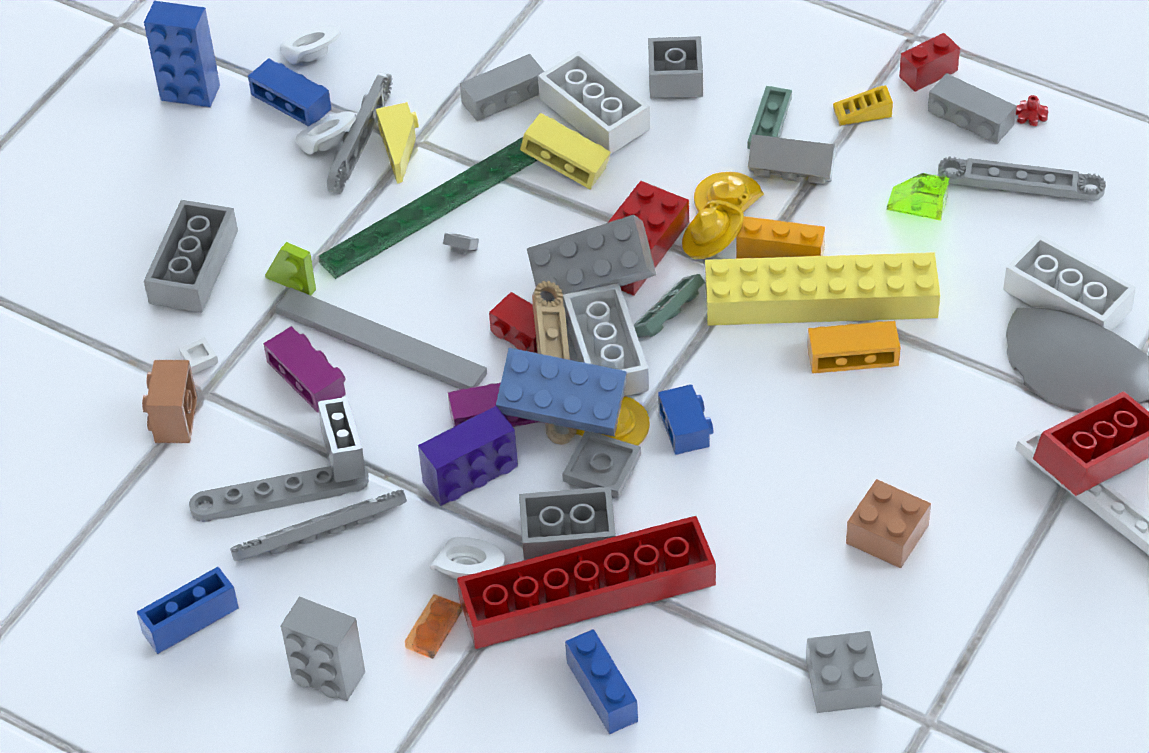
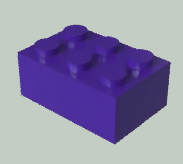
(468, 456)

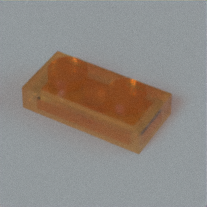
(433, 626)

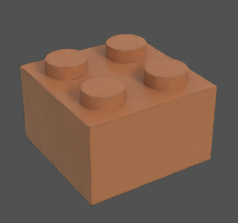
(170, 401)
(888, 523)

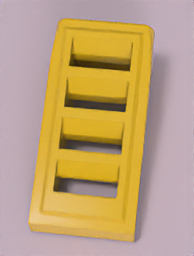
(878, 102)

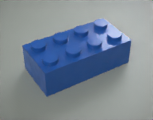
(182, 53)

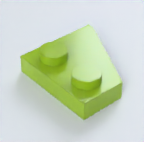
(293, 269)

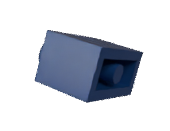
(684, 419)

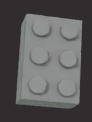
(565, 519)
(323, 648)

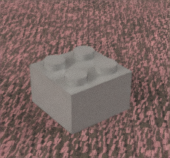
(675, 67)
(843, 671)

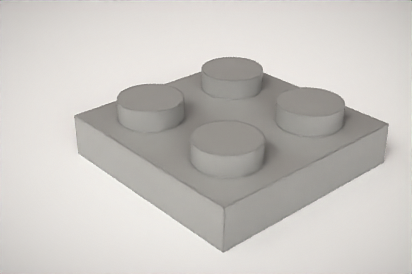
(601, 463)

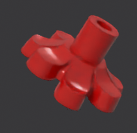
(1031, 111)

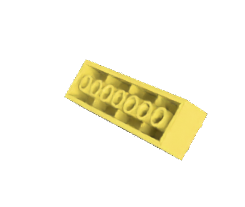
(822, 288)

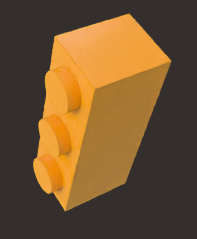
(778, 239)
(853, 347)

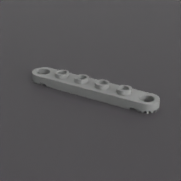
(359, 133)
(1022, 178)
(272, 493)
(307, 530)

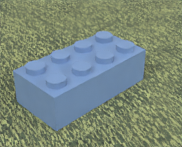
(561, 392)

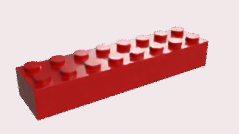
(586, 581)

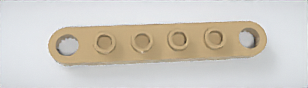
(551, 338)

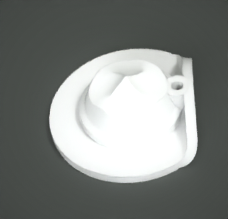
(309, 44)
(325, 133)
(467, 556)

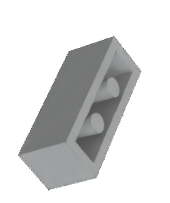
(501, 87)
(972, 108)
(791, 159)
(341, 439)

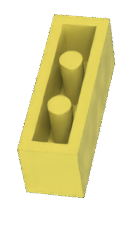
(565, 150)

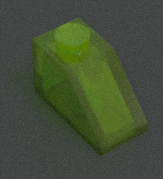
(920, 196)

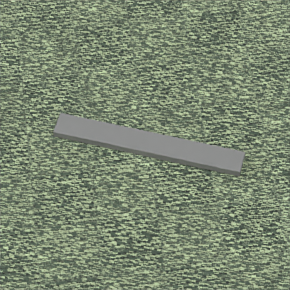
(381, 340)

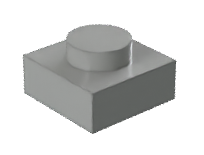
(460, 243)

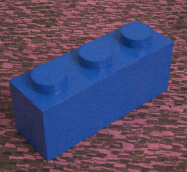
(289, 92)
(187, 610)
(601, 681)

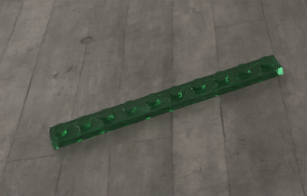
(425, 210)

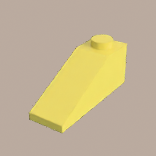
(398, 134)

